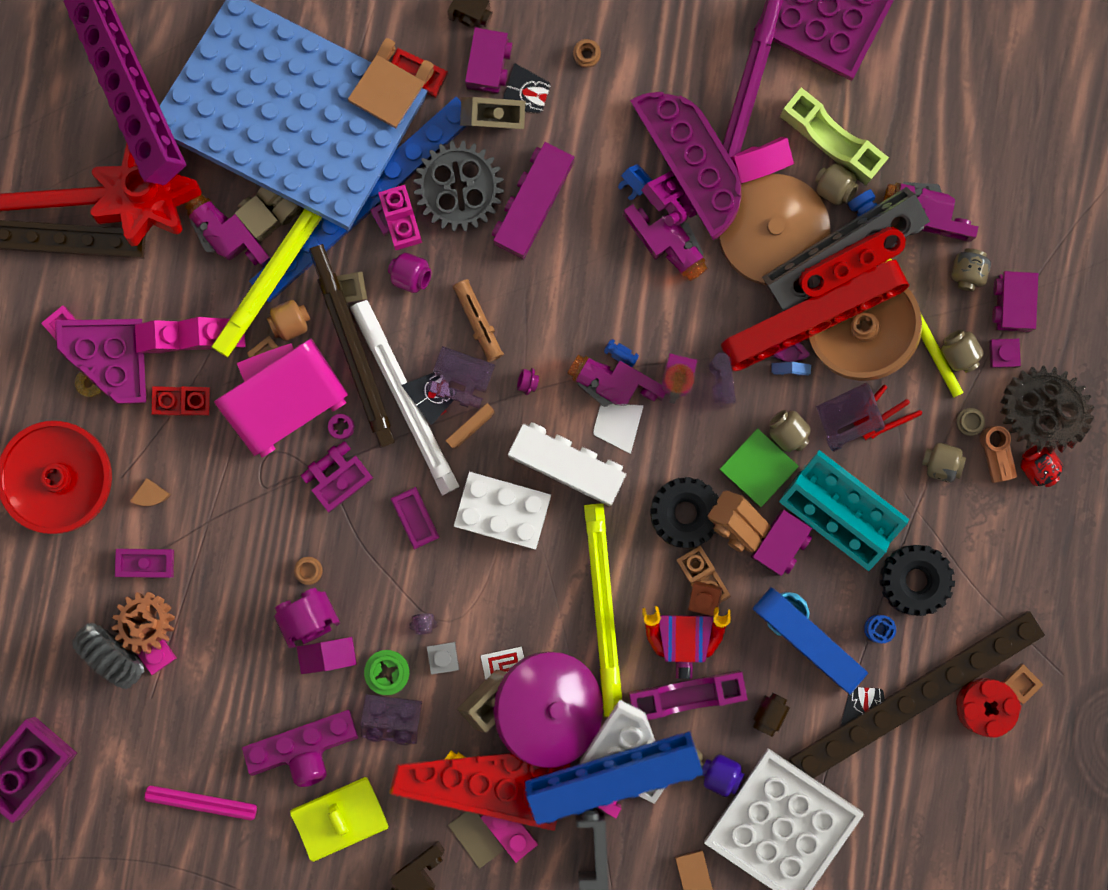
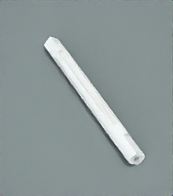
(395, 378)

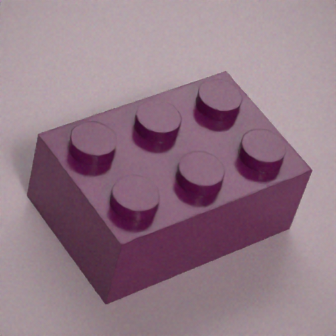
(29, 766)

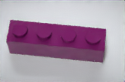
(533, 200)

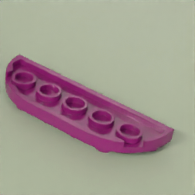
(693, 157)

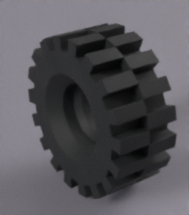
(664, 506)
(938, 580)

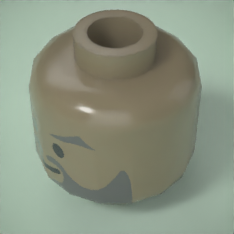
(971, 269)
(944, 462)

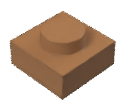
(1023, 683)

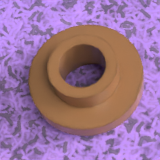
(590, 45)

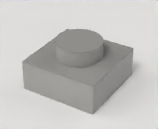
(443, 658)

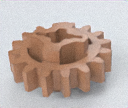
(143, 635)

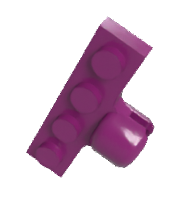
(301, 748)

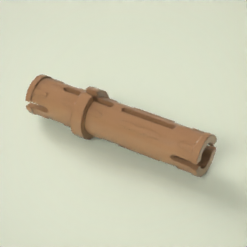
(492, 349)

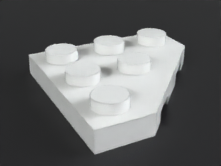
(622, 731)

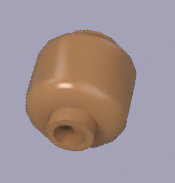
(288, 320)

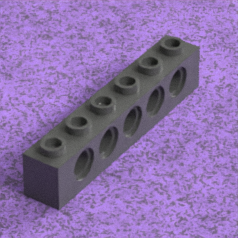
(901, 204)

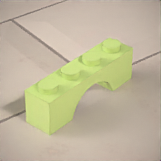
(815, 124)

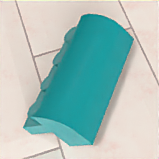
(843, 510)

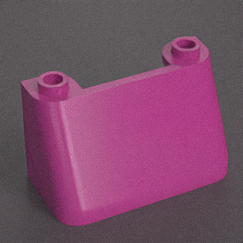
(282, 398)

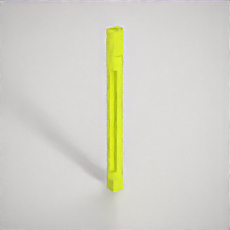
(266, 283)
(603, 606)

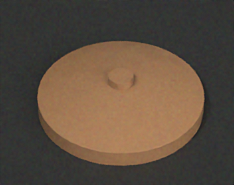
(773, 224)
(873, 340)

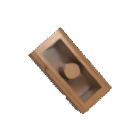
(738, 522)

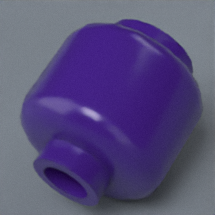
(722, 775)

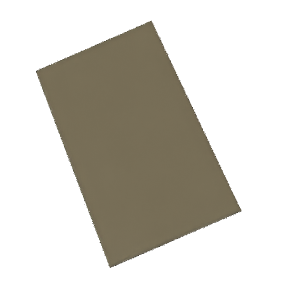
(476, 838)

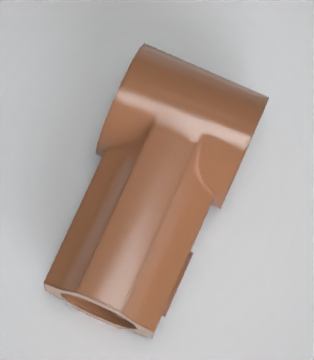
(1000, 457)

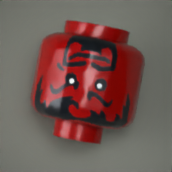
(1041, 467)

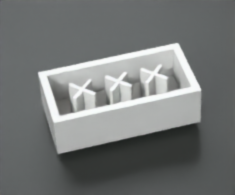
(567, 465)

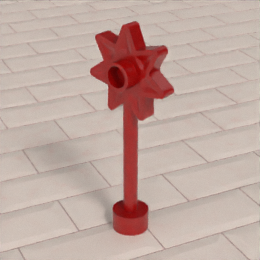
(119, 198)

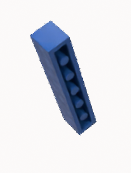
(613, 778)

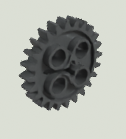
(483, 182)

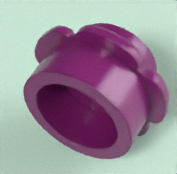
(527, 381)

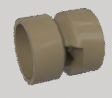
(282, 208)

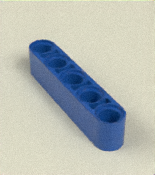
(810, 640)

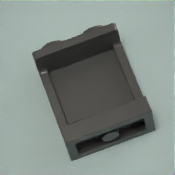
(599, 878)

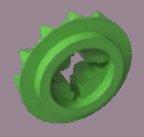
(374, 667)

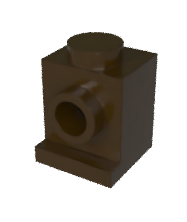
(470, 12)

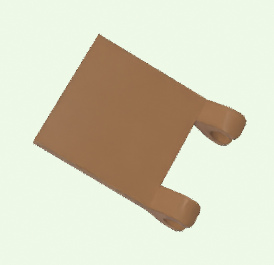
(387, 89)

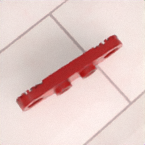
(852, 261)

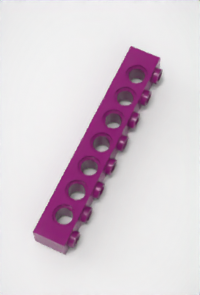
(126, 89)

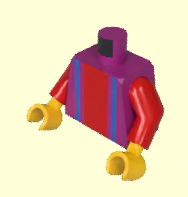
(685, 638)

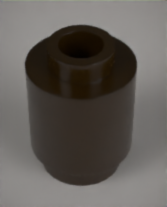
(771, 714)

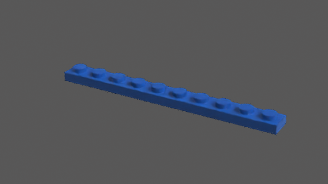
(401, 167)

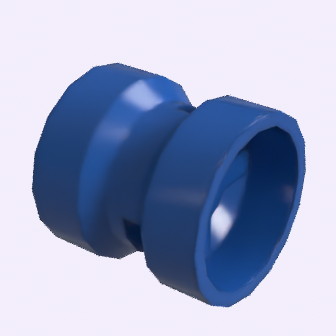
(863, 202)
(875, 627)

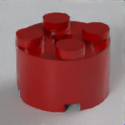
(1002, 700)

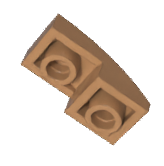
(698, 568)

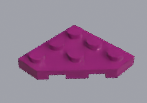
(105, 355)

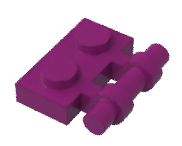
(665, 193)
(341, 483)

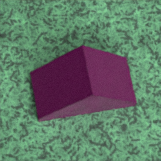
(326, 655)

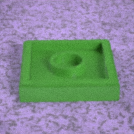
(759, 468)

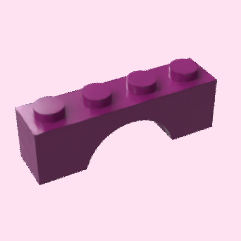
(690, 694)

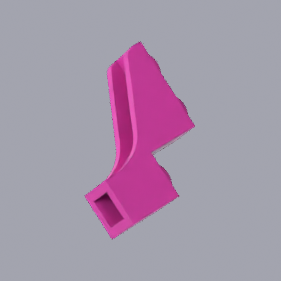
(188, 334)

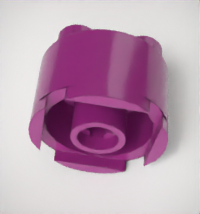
(306, 618)

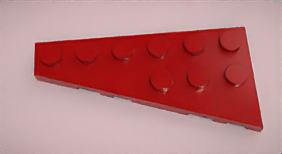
(475, 784)

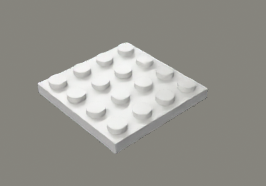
(783, 826)

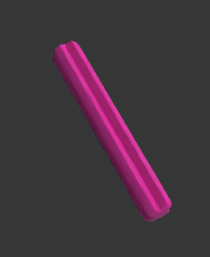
(200, 803)

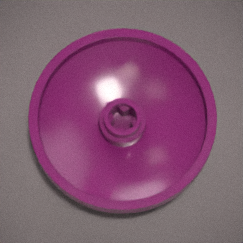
(548, 709)

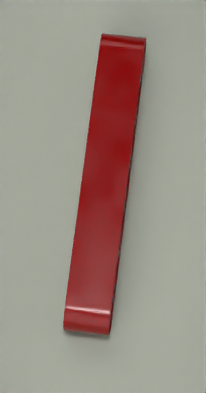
(815, 315)

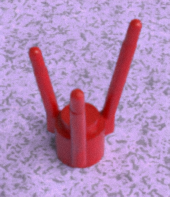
(886, 415)

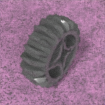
(107, 656)

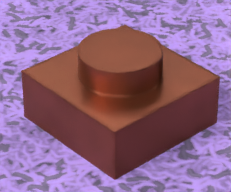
(705, 598)

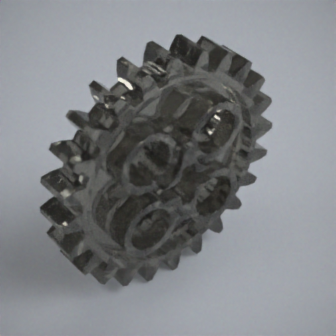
(1047, 409)

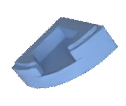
(791, 368)

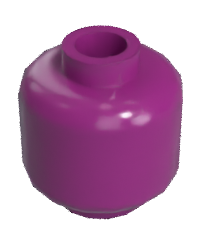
(409, 272)

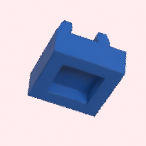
(636, 178)

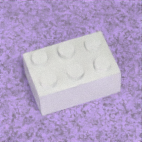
(502, 510)

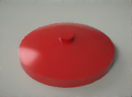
(54, 477)

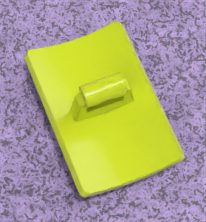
(339, 819)

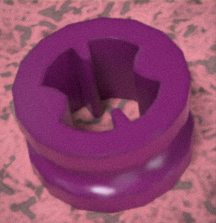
(346, 432)

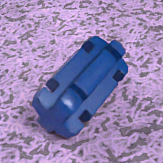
(621, 353)

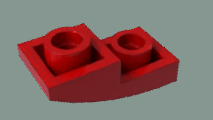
(180, 401)

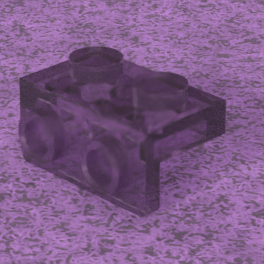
(390, 719)

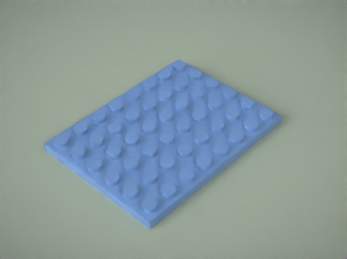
(279, 113)

